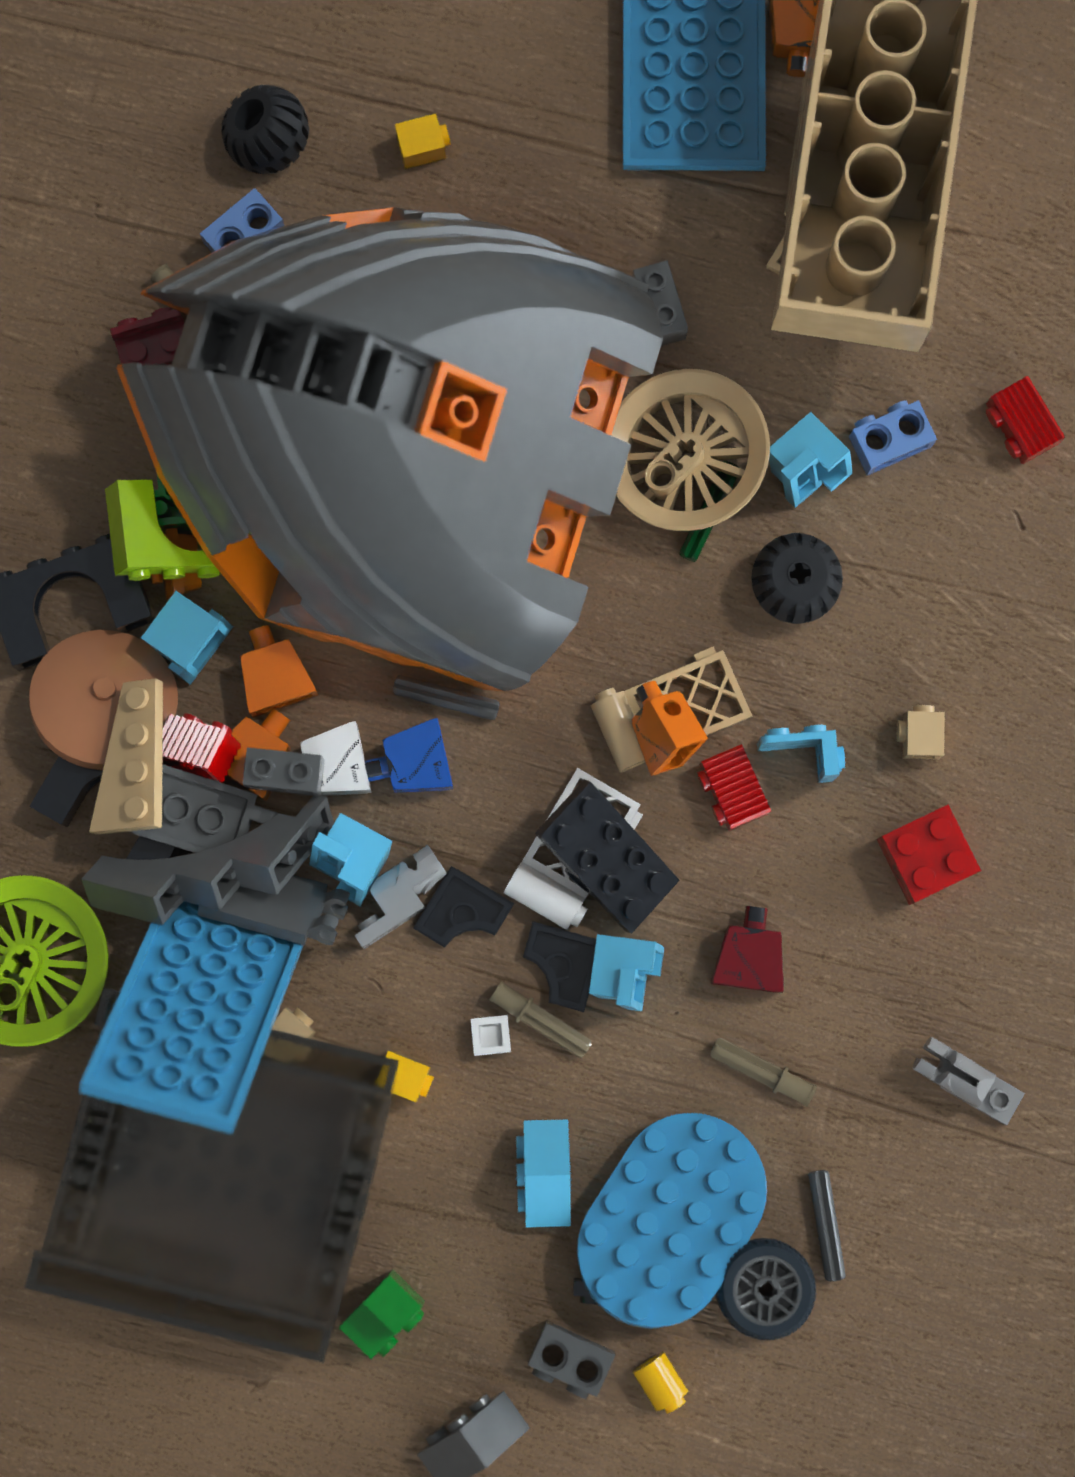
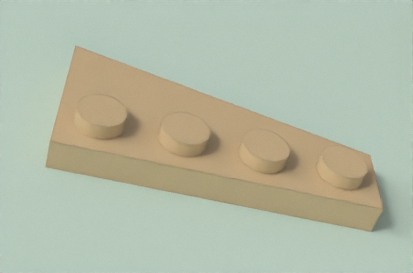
(132, 771)

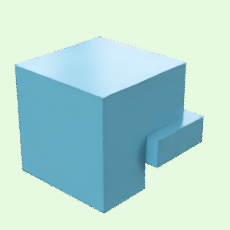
(807, 458)
(186, 635)
(351, 856)
(622, 969)

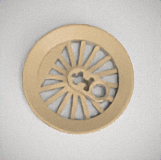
(730, 410)

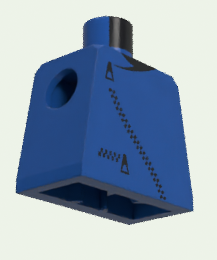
(413, 760)

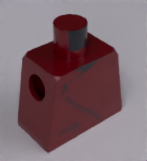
(751, 955)

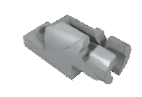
(397, 895)
(969, 1082)

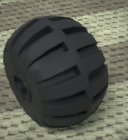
(265, 129)
(783, 595)

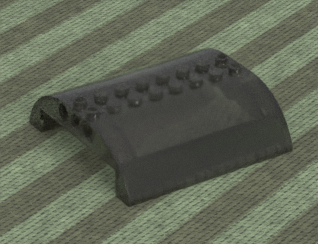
(222, 1227)

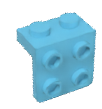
(829, 757)

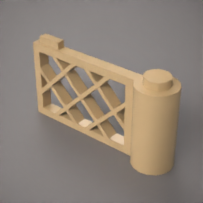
(616, 710)

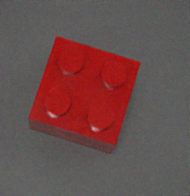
(928, 854)

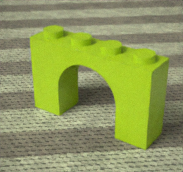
(138, 541)

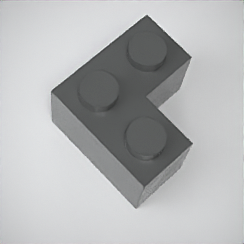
(474, 1440)

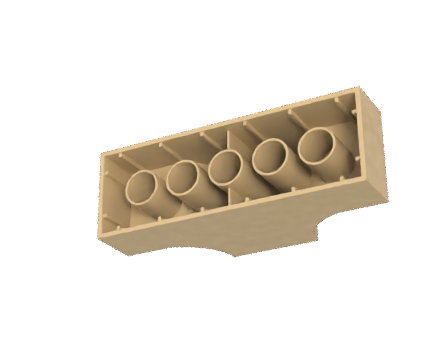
(873, 170)

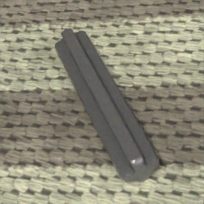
(446, 697)
(827, 1225)

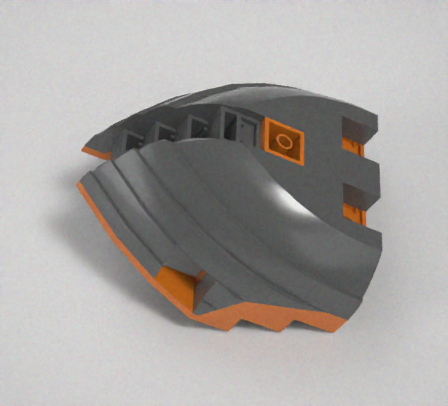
(398, 429)

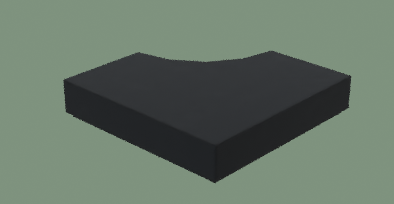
(460, 907)
(565, 961)

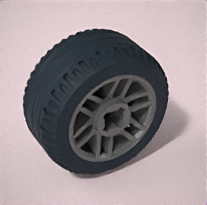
(781, 1309)

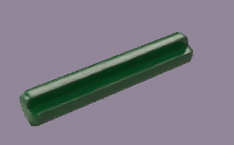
(696, 539)

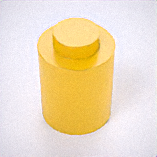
(661, 1383)

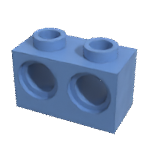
(236, 221)
(896, 444)

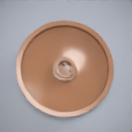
(80, 687)

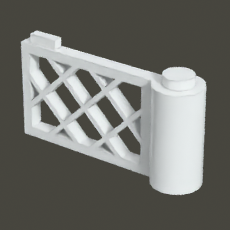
(547, 890)

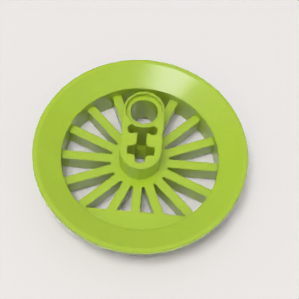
(71, 914)

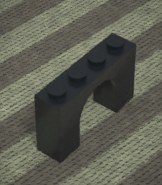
(24, 592)
(65, 791)

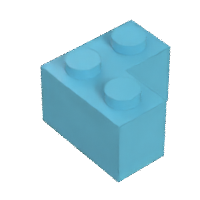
(544, 1173)

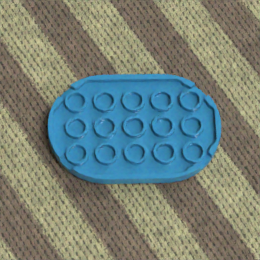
(671, 1220)

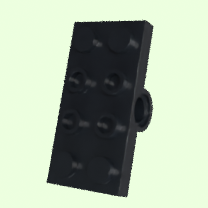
(607, 856)

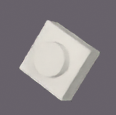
(490, 1035)

